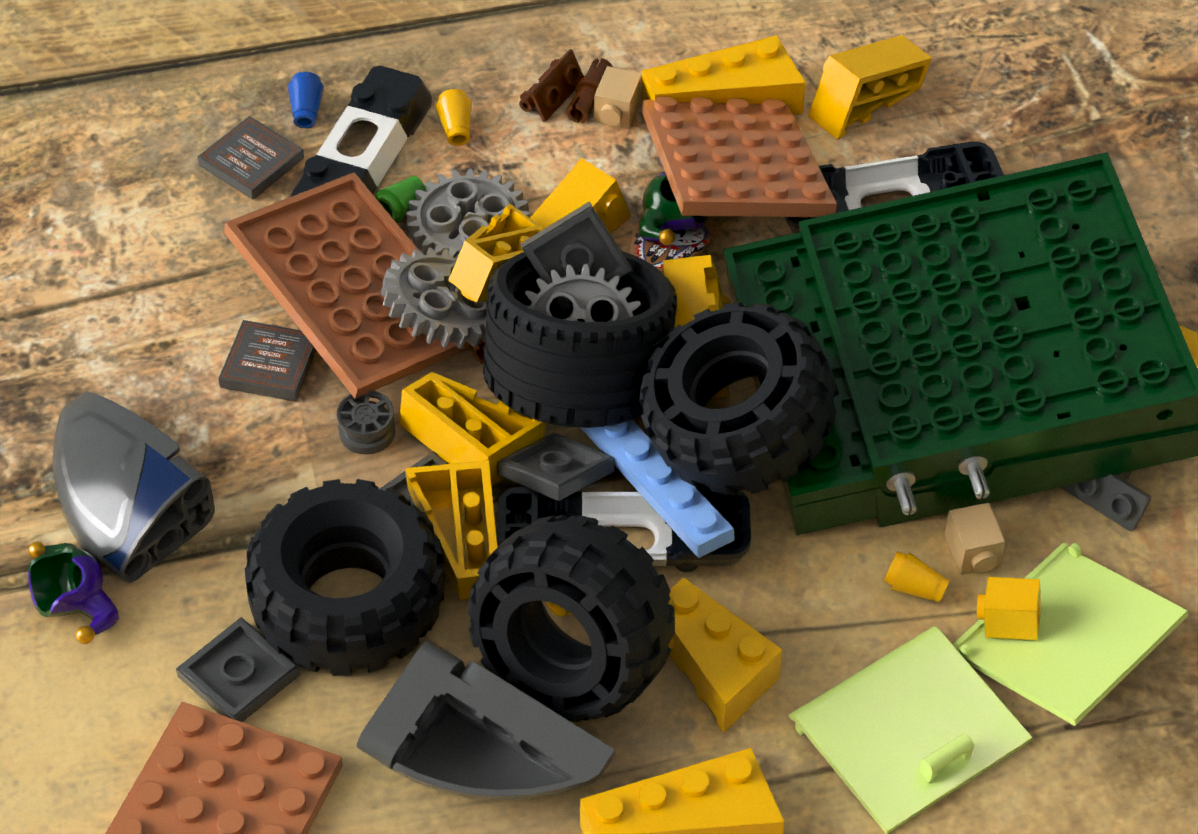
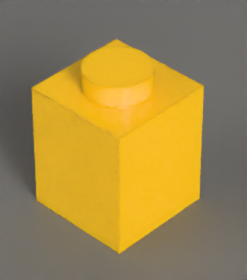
(1010, 608)

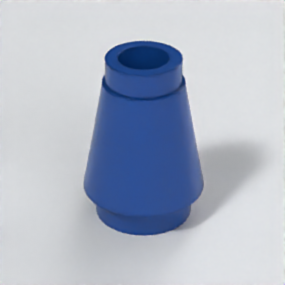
(305, 98)

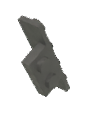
(1113, 498)

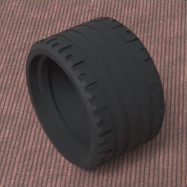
(568, 368)

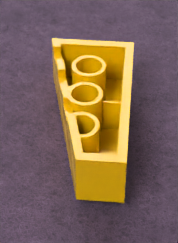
(744, 71)
(703, 798)

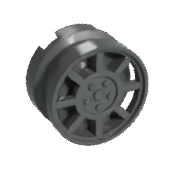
(365, 424)

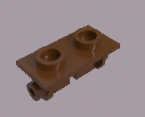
(553, 86)

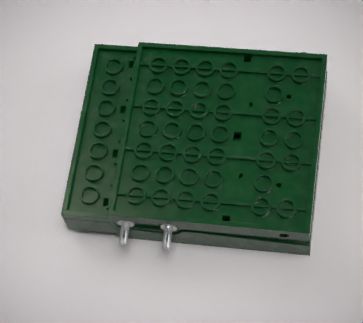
(979, 344)

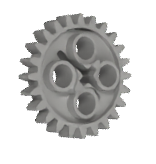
(457, 209)
(583, 292)
(429, 303)

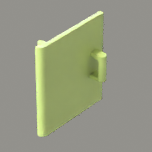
(1088, 637)
(910, 728)

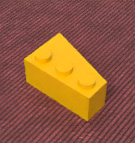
(865, 79)
(580, 186)
(489, 249)
(696, 290)
(463, 426)
(462, 514)
(720, 654)

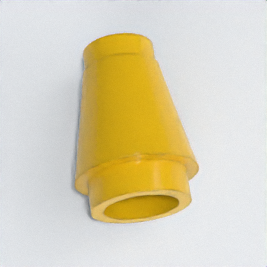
(455, 115)
(916, 578)

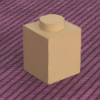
(617, 97)
(974, 538)

